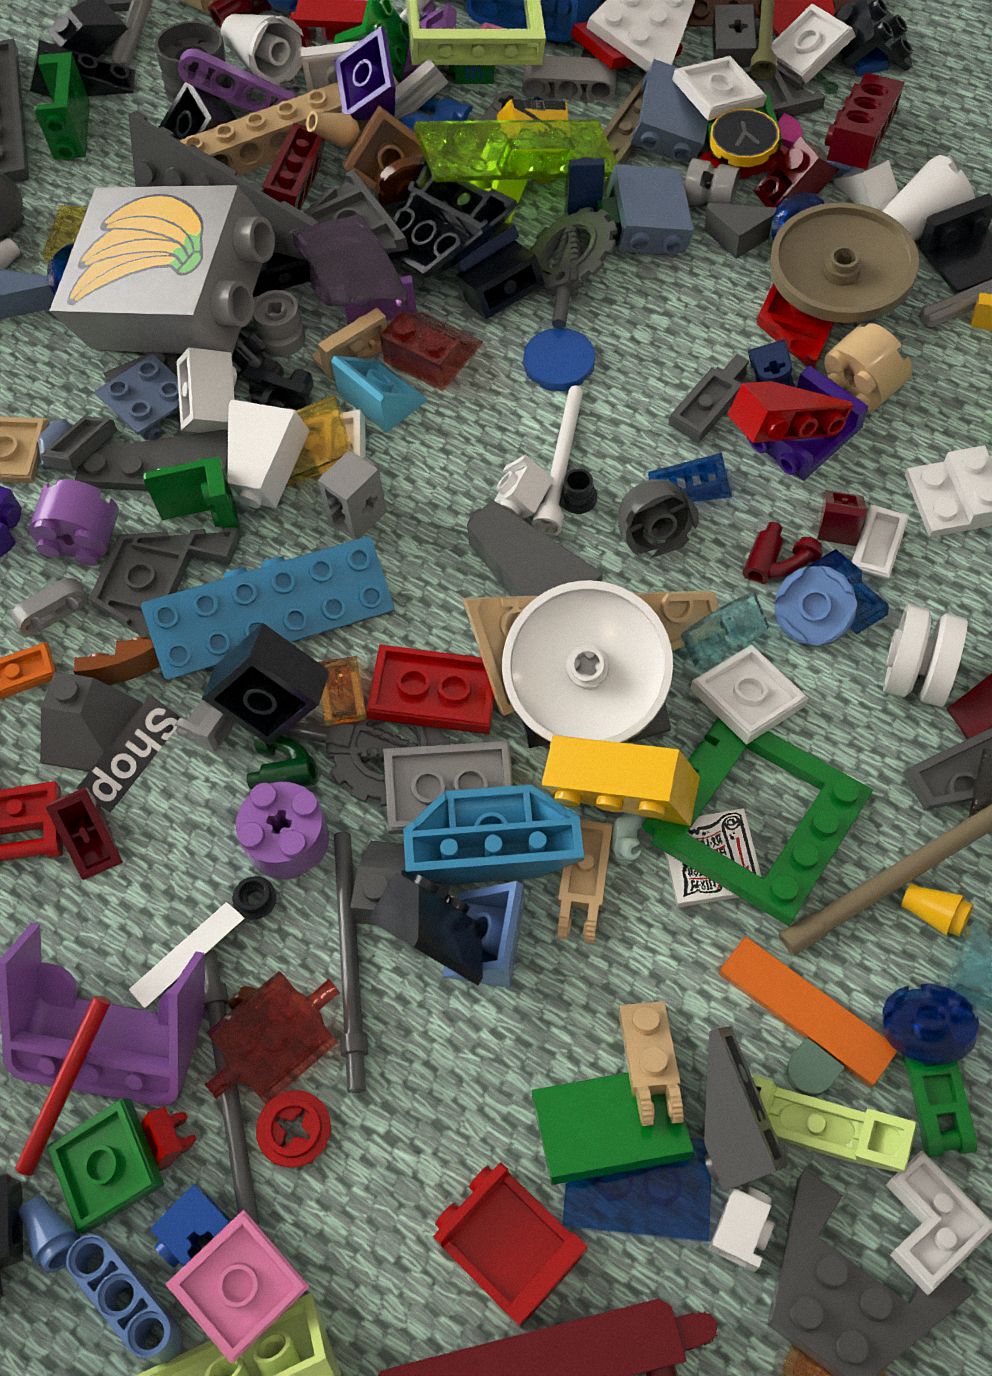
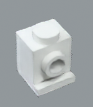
(523, 487)
(743, 1228)

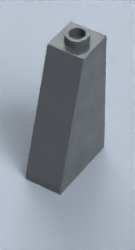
(521, 555)

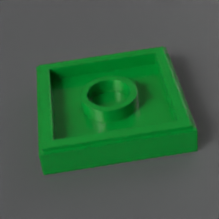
(105, 1165)

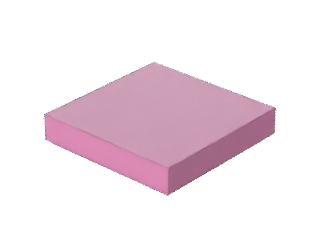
(237, 1286)

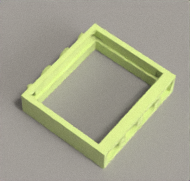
(478, 45)

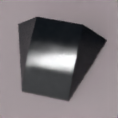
(447, 221)

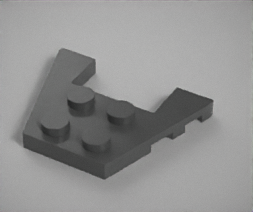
(152, 567)
(836, 1307)

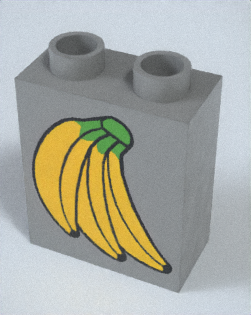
(164, 269)

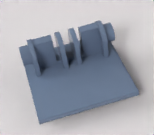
(142, 396)

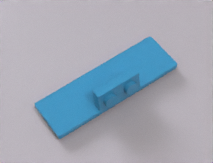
(289, 596)

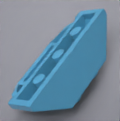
(492, 836)

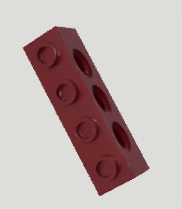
(863, 121)
(295, 167)

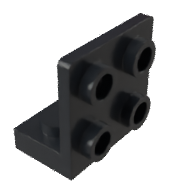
(960, 243)

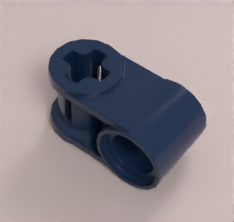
(772, 363)

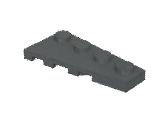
(124, 464)
(949, 774)

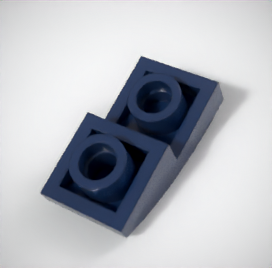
(584, 183)

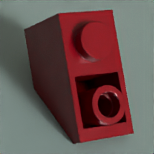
(799, 170)

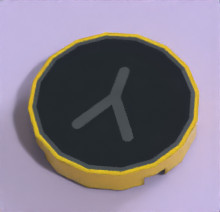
(744, 137)

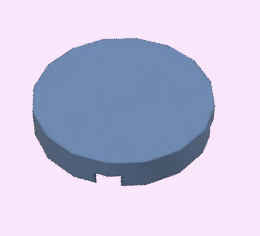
(816, 605)

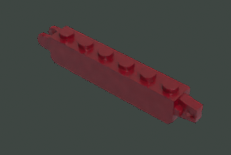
(607, 1344)

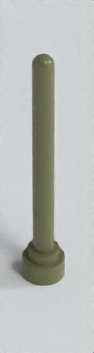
(765, 60)

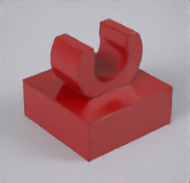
(163, 1138)

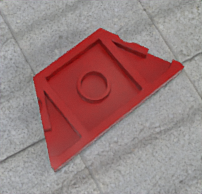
(802, 333)

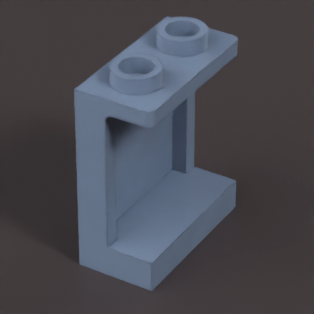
(667, 118)
(651, 209)

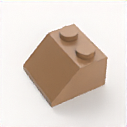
(379, 145)

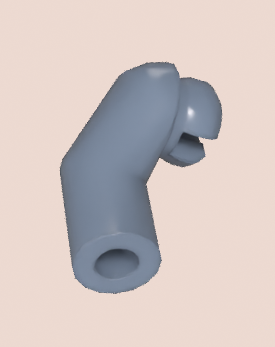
(50, 435)

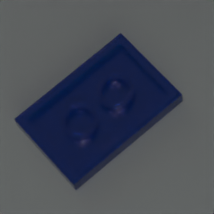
(647, 1201)

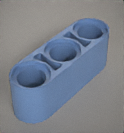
(105, 1286)

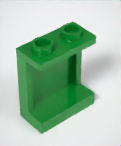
(67, 118)

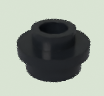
(245, 889)

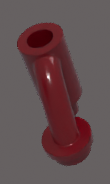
(762, 563)

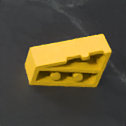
(622, 778)

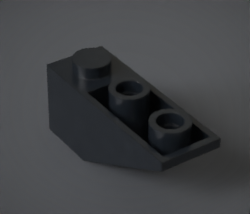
(96, 74)

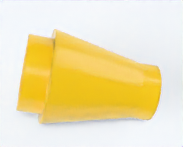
(938, 908)

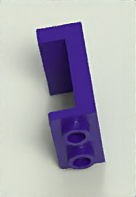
(808, 454)

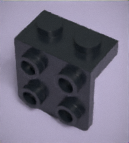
(874, 28)

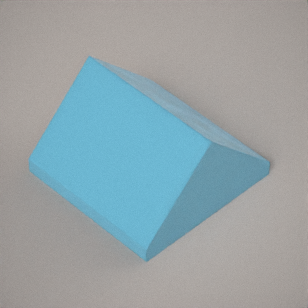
(375, 390)

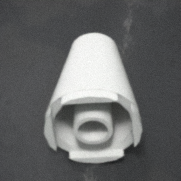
(265, 44)
(927, 193)

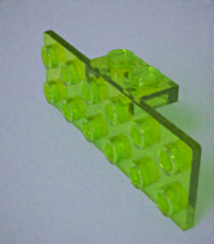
(510, 148)

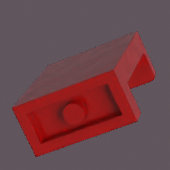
(508, 1243)

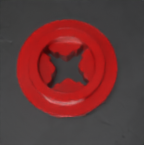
(289, 1107)

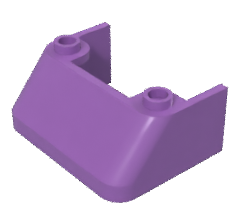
(135, 1050)

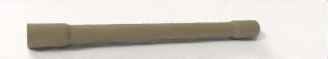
(819, 924)

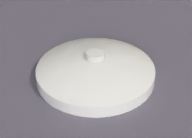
(587, 663)

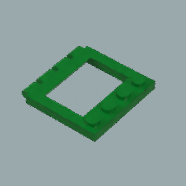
(807, 850)

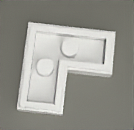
(949, 1220)

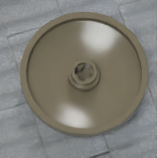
(844, 262)

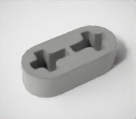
(49, 606)

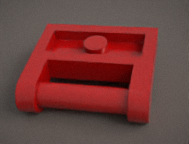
(25, 810)

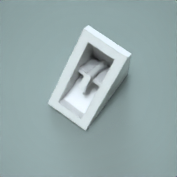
(869, 186)

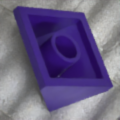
(366, 77)

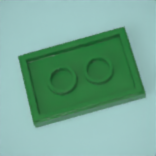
(597, 1130)

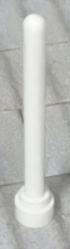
(549, 513)

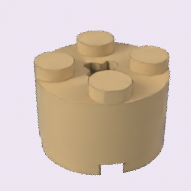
(868, 365)

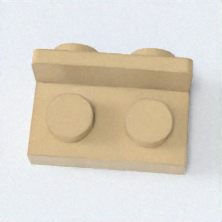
(357, 340)

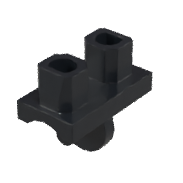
(272, 389)

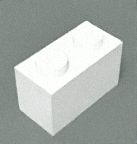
(205, 389)

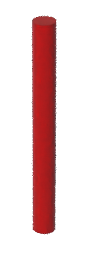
(62, 1085)

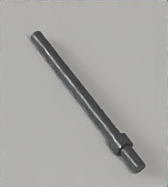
(214, 1001)
(353, 1041)

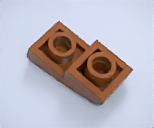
(130, 661)

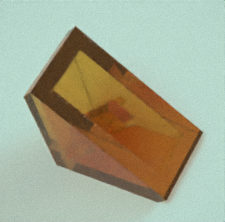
(343, 694)

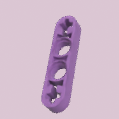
(243, 81)

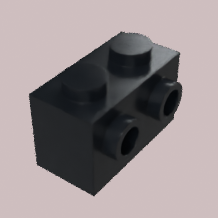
(501, 279)

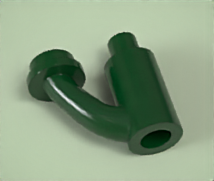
(299, 769)

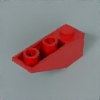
(783, 412)

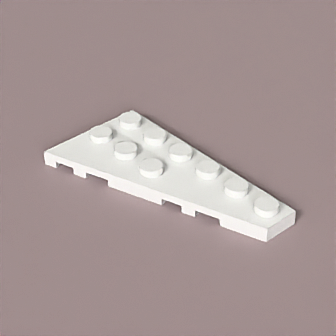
(642, 28)

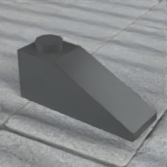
(736, 1124)

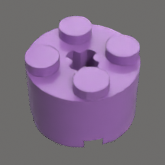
(73, 521)
(297, 817)

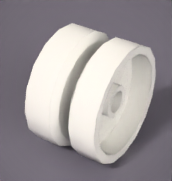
(931, 657)

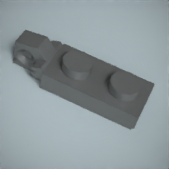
(709, 399)

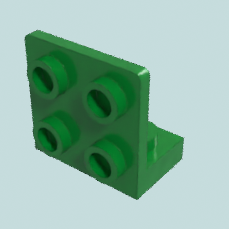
(382, 14)
(192, 490)

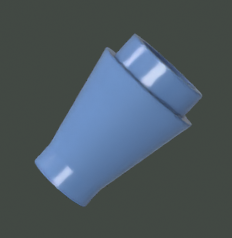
(47, 1234)

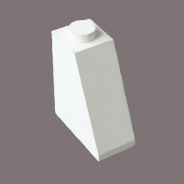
(262, 450)

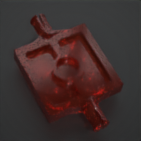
(272, 1037)

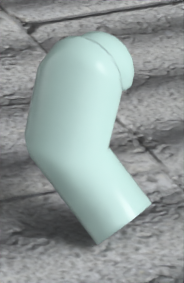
(624, 836)

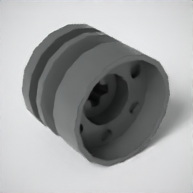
(183, 36)

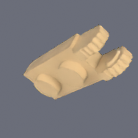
(585, 881)
(651, 1059)

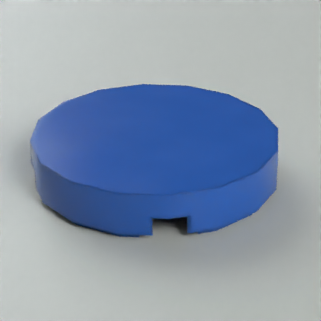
(559, 359)

